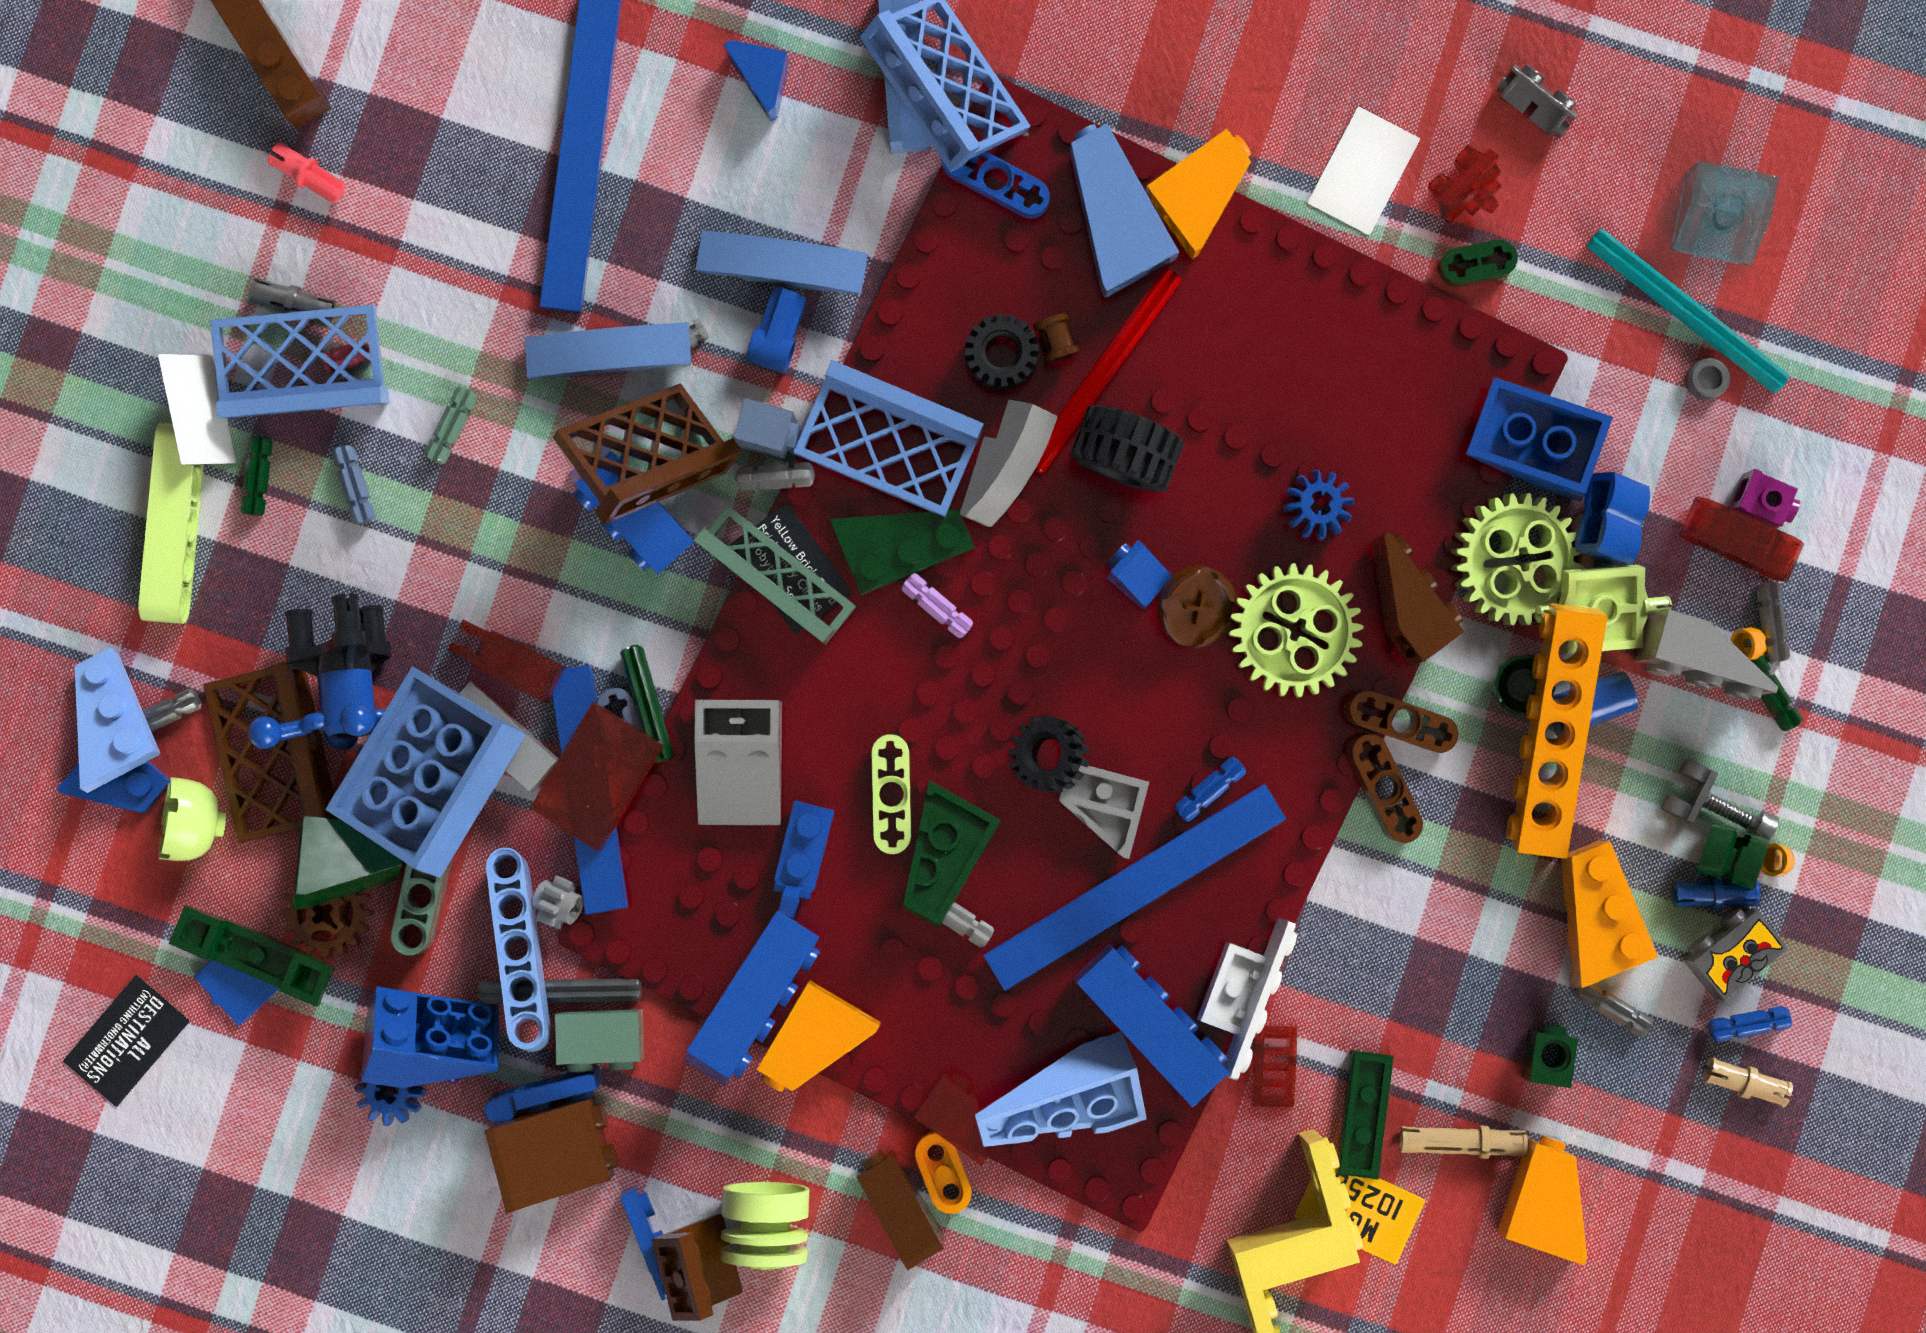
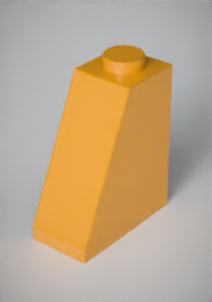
(1199, 189)
(814, 1037)
(1546, 1202)

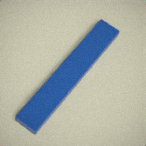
(602, 870)

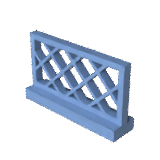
(923, 90)
(298, 398)
(901, 405)

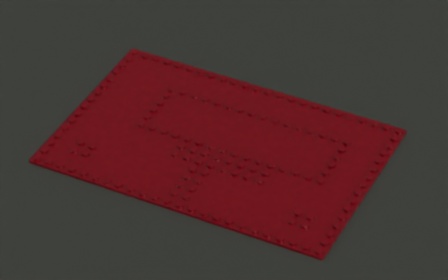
(1267, 368)

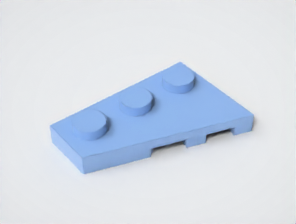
(109, 721)

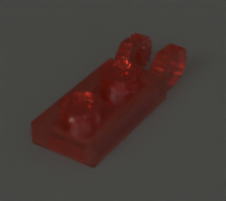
(511, 662)

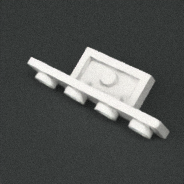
(1242, 990)

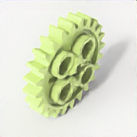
(1513, 522)
(1311, 596)

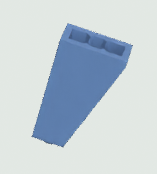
(1118, 215)

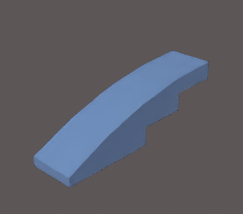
(781, 262)
(607, 350)

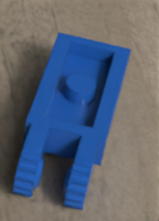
(542, 1093)

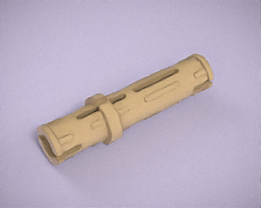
(1464, 1141)

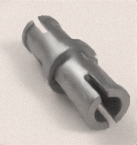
(287, 298)

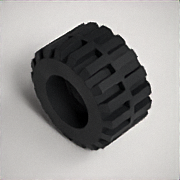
(1127, 448)

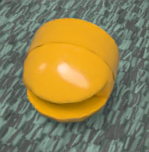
(1757, 639)
(1775, 856)

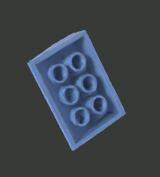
(425, 773)

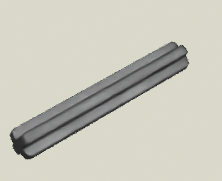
(567, 990)

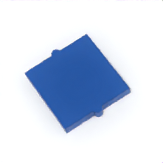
(234, 990)

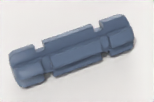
(353, 484)

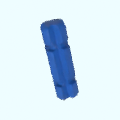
(1210, 789)
(1750, 1024)

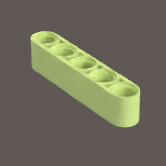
(169, 532)

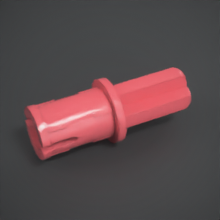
(307, 173)

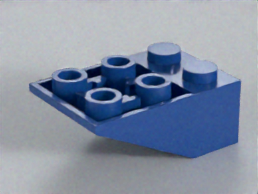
(427, 1038)

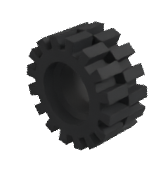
(1006, 327)
(1029, 744)

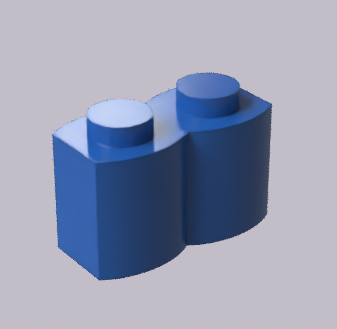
(1612, 518)

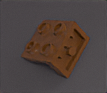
(693, 1269)

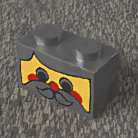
(1734, 953)

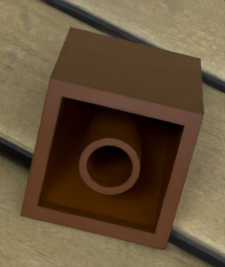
(551, 1153)

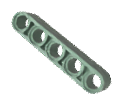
(410, 912)

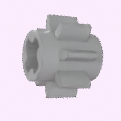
(557, 902)

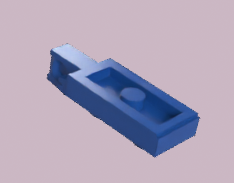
(802, 854)
(639, 1209)

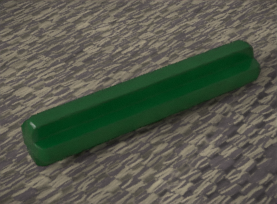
(645, 698)

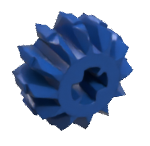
(1332, 510)
(389, 1105)

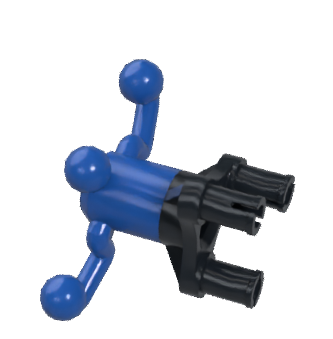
(342, 671)

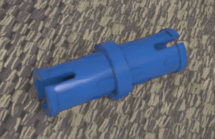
(1713, 894)

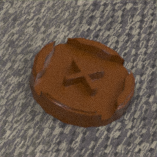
(1196, 606)

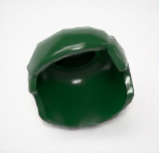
(1514, 683)

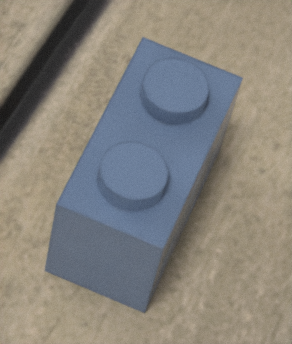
(767, 430)

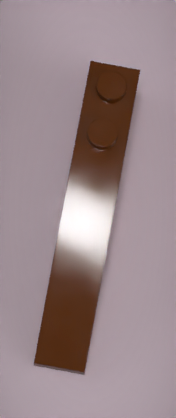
(273, 60)

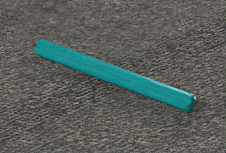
(1688, 311)

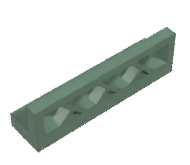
(758, 580)

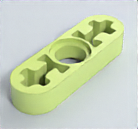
(901, 824)

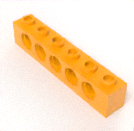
(1552, 833)

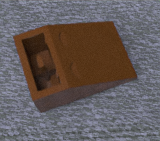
(1411, 609)

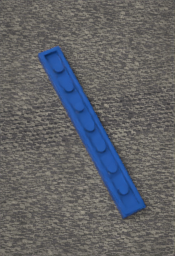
(580, 155)
(1134, 887)

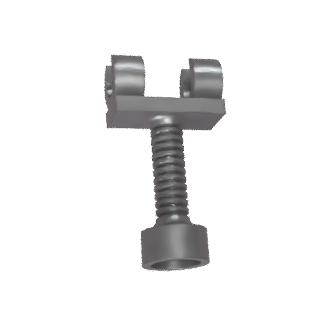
(1761, 824)

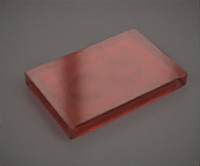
(597, 776)

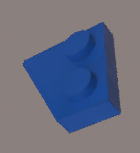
(133, 791)

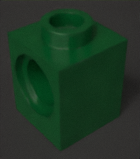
(1561, 1071)

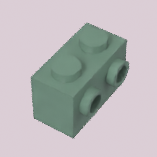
(599, 1038)

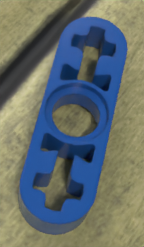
(1026, 185)

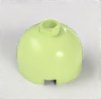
(189, 820)

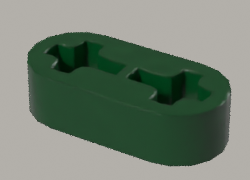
(1476, 253)

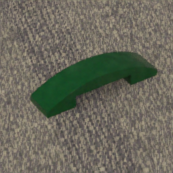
(252, 954)

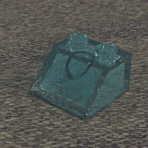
(1723, 212)

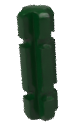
(256, 475)
(1779, 702)

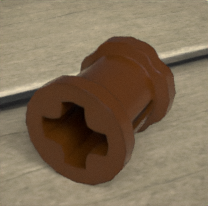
(1056, 338)

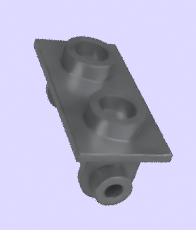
(1551, 107)

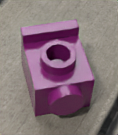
(1751, 499)

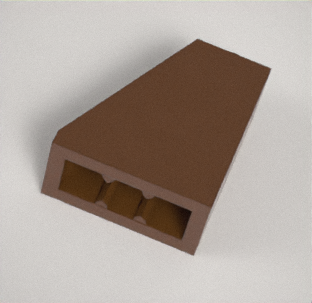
(900, 1208)

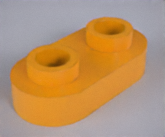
(943, 1171)

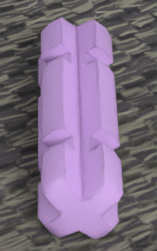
(937, 605)

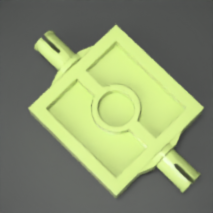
(1617, 593)

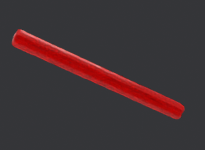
(1109, 364)

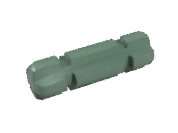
(450, 425)

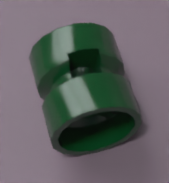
(1733, 855)

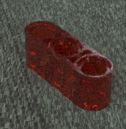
(1741, 539)

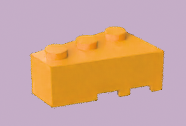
(1602, 916)

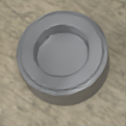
(1707, 379)

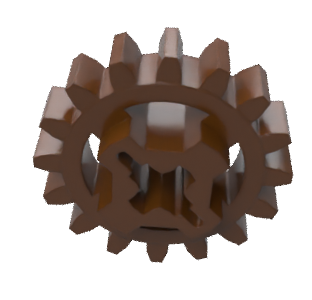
(339, 925)

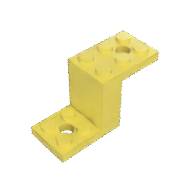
(1299, 1246)

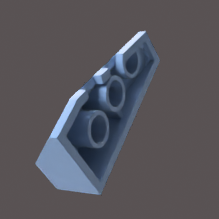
(1084, 1089)

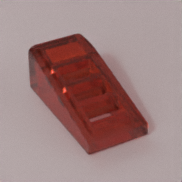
(1274, 1031)

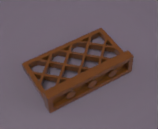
(658, 482)
(304, 752)

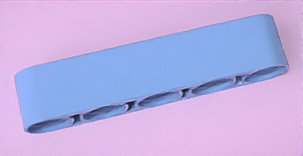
(508, 931)

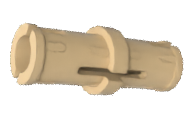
(1747, 1082)

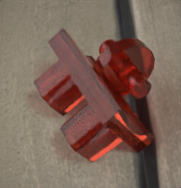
(1472, 190)

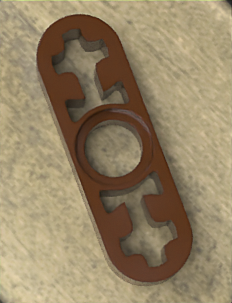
(1429, 719)
(1388, 818)

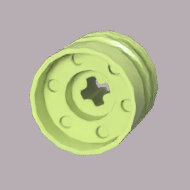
(765, 1231)

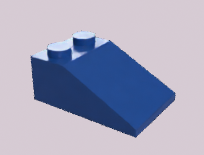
(1539, 439)

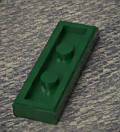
(1364, 1114)

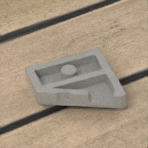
(1107, 805)

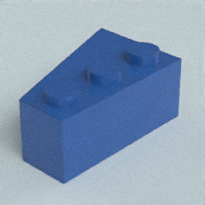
(650, 531)

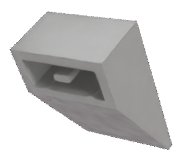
(1698, 650)
(738, 761)

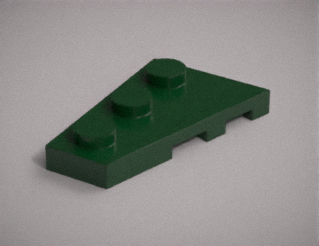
(898, 545)
(946, 852)

